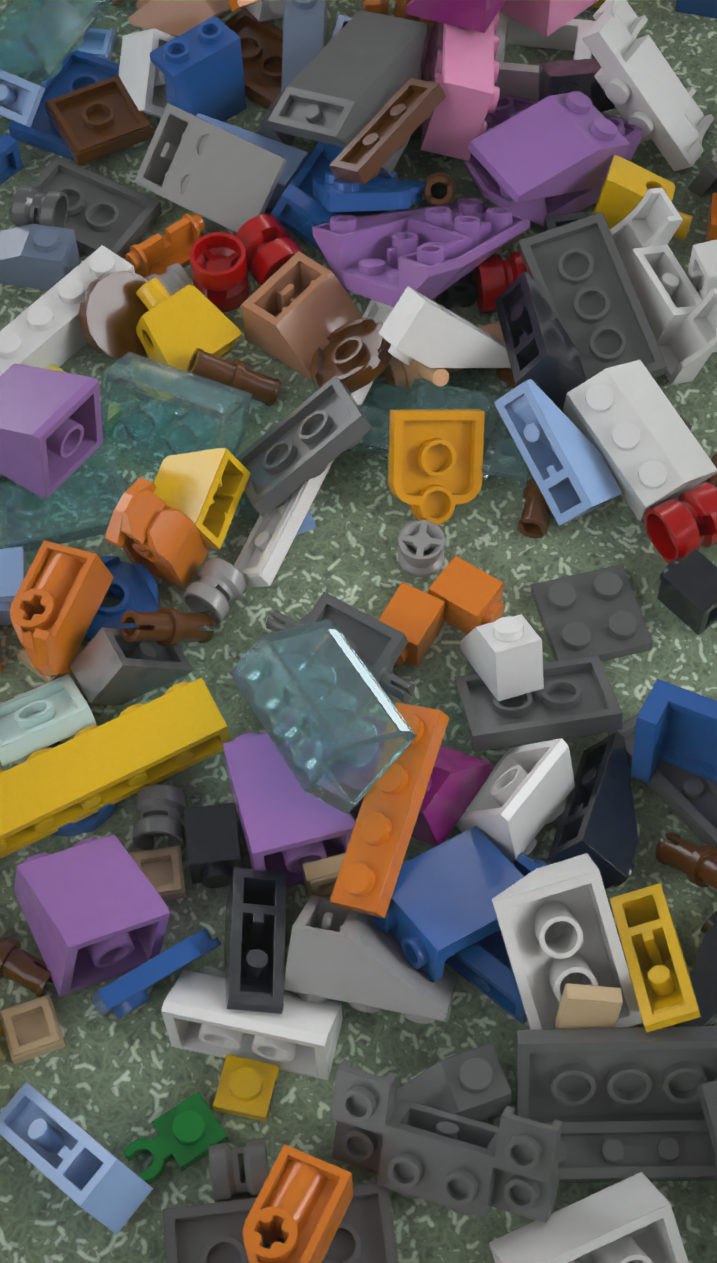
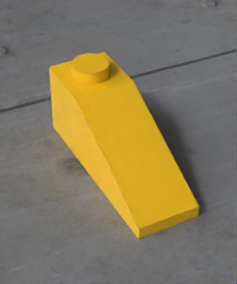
(654, 958)

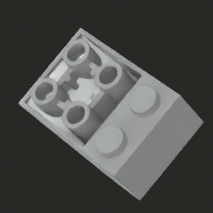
(209, 169)
(353, 961)

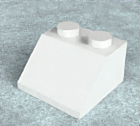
(522, 796)

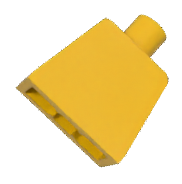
(626, 187)
(182, 324)
(204, 488)

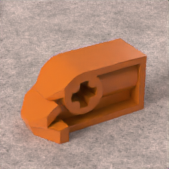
(156, 535)
(58, 605)
(298, 1203)

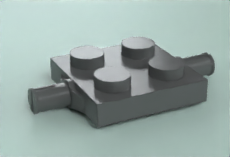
(370, 638)

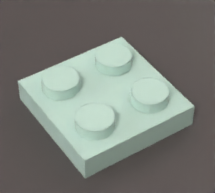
(41, 719)

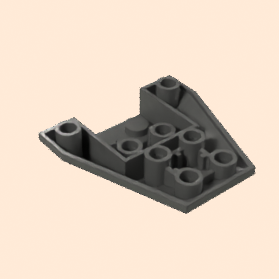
(349, 82)

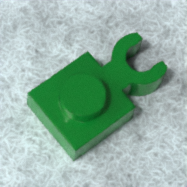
(183, 1136)

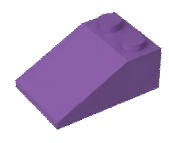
(550, 148)

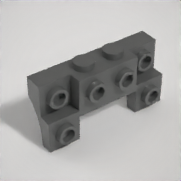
(444, 1154)

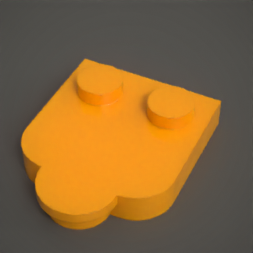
(435, 459)

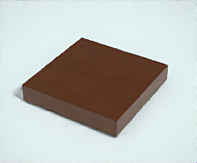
(98, 120)

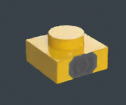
(246, 1088)

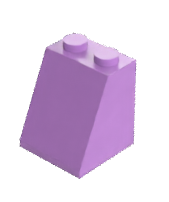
(47, 426)
(276, 815)
(90, 912)

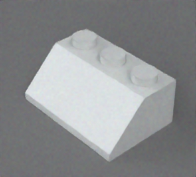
(638, 435)
(560, 934)
(297, 1040)
(612, 1226)

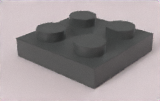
(591, 615)

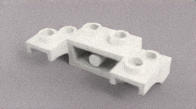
(645, 85)
(676, 313)

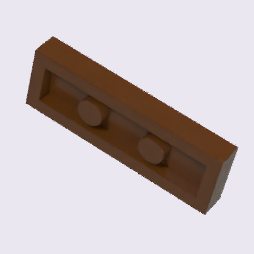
(387, 131)

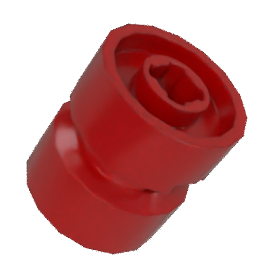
(266, 246)
(220, 270)
(495, 277)
(684, 523)

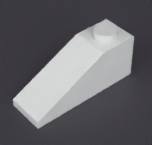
(439, 337)

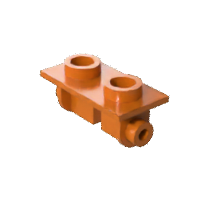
(160, 251)

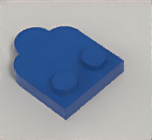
(375, 195)
(130, 990)

